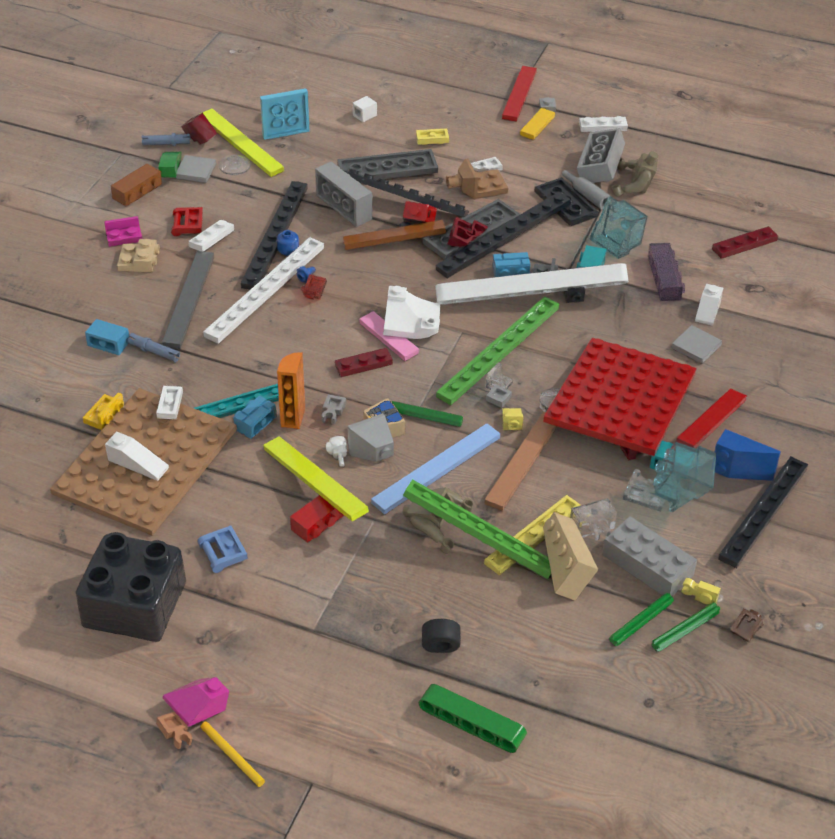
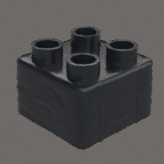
(131, 587)

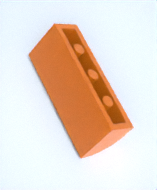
(291, 390)

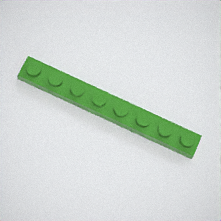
(478, 528)

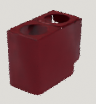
(199, 129)

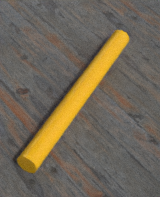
(232, 754)

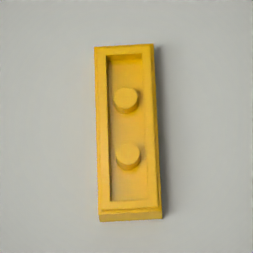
(537, 123)

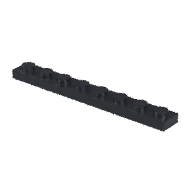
(412, 194)
(763, 512)

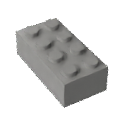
(601, 155)
(344, 194)
(649, 557)

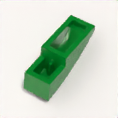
(169, 164)

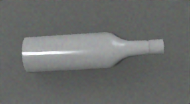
(587, 189)

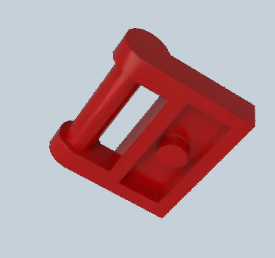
(193, 220)

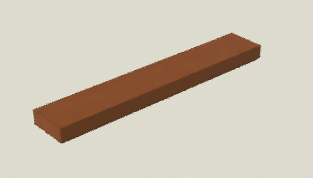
(394, 234)

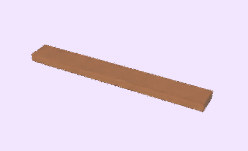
(520, 464)

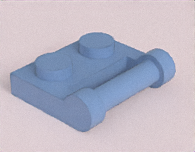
(228, 545)

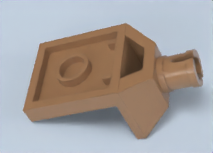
(477, 183)

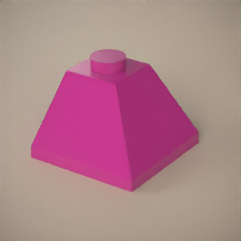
(198, 700)

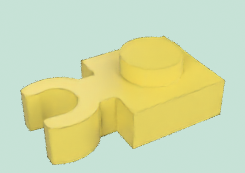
(703, 591)

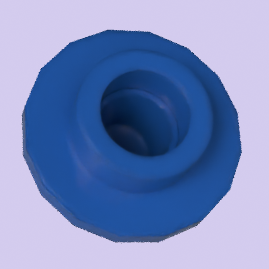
(303, 273)

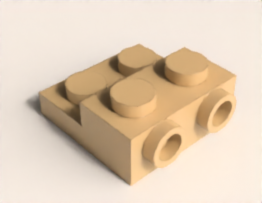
(139, 256)

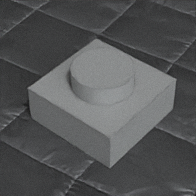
(547, 103)
(498, 396)

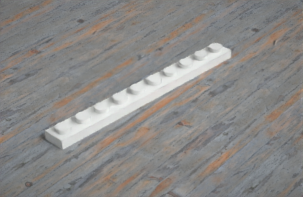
(263, 290)

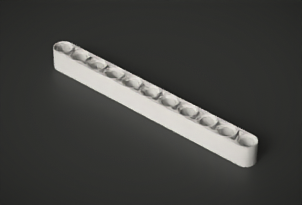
(531, 283)

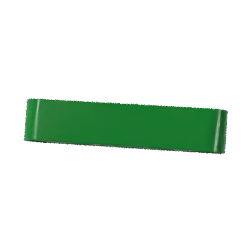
(472, 718)

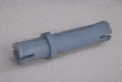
(166, 139)
(147, 344)

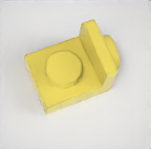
(512, 418)

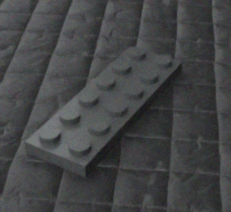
(393, 164)
(491, 215)

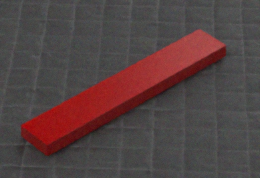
(519, 93)
(712, 418)

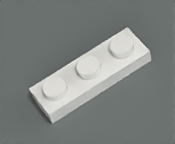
(602, 123)
(211, 235)

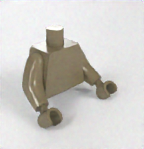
(642, 173)
(431, 523)

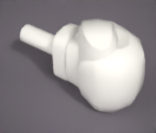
(338, 448)

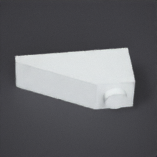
(134, 456)

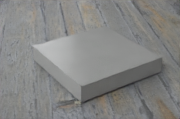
(195, 168)
(696, 344)

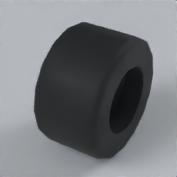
(441, 636)

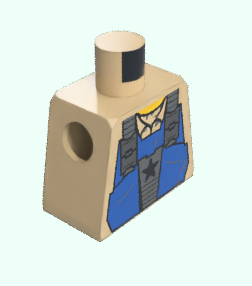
(394, 419)

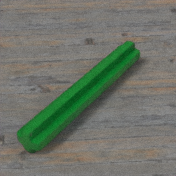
(428, 414)
(641, 619)
(685, 627)

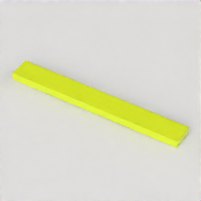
(244, 144)
(316, 478)

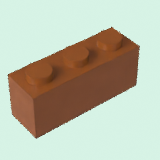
(136, 184)

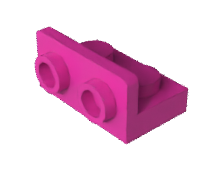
(123, 231)

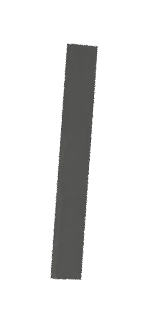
(188, 300)

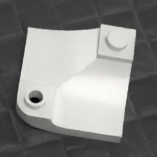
(410, 315)

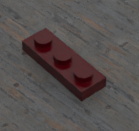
(363, 362)

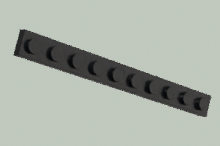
(502, 235)
(268, 245)

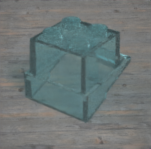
(619, 228)
(684, 474)

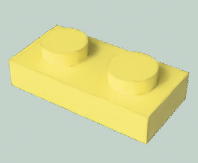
(432, 136)

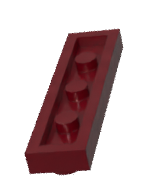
(744, 242)

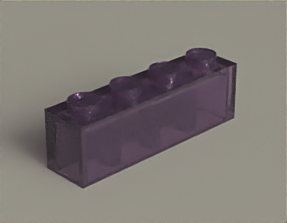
(665, 272)

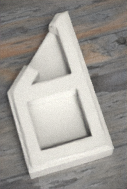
(487, 164)

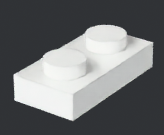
(169, 402)

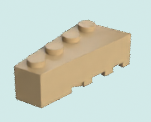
(568, 556)

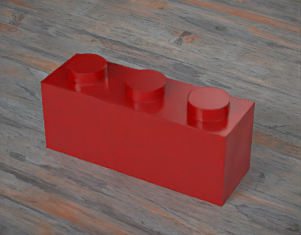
(314, 518)

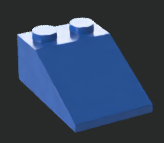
(745, 458)

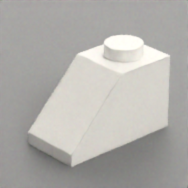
(709, 304)

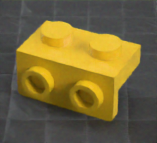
(103, 411)

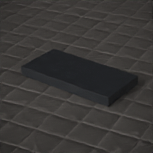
(579, 208)

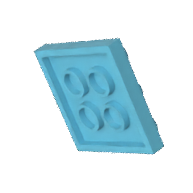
(284, 113)

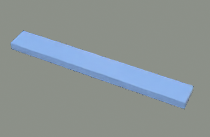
(437, 467)

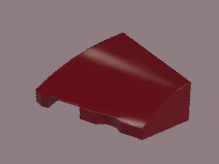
(464, 232)

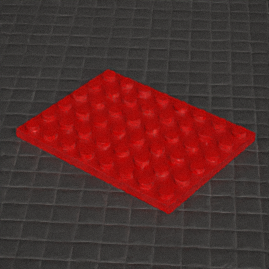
(621, 396)

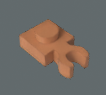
(173, 726)

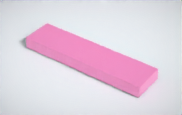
(398, 345)

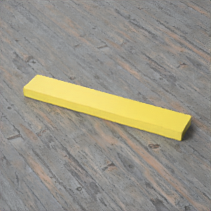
(530, 535)

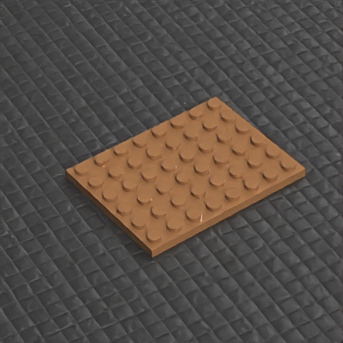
(133, 498)

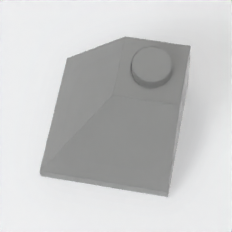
(370, 439)

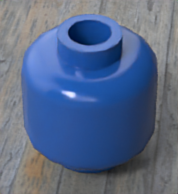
(287, 242)

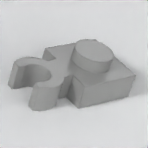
(333, 406)

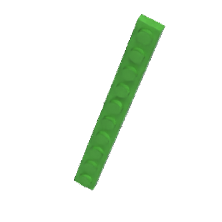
(497, 351)

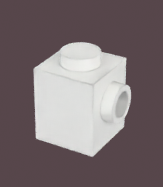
(364, 109)

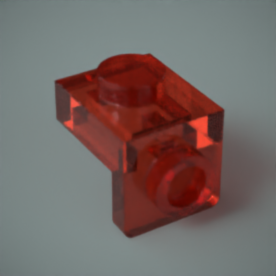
(314, 287)

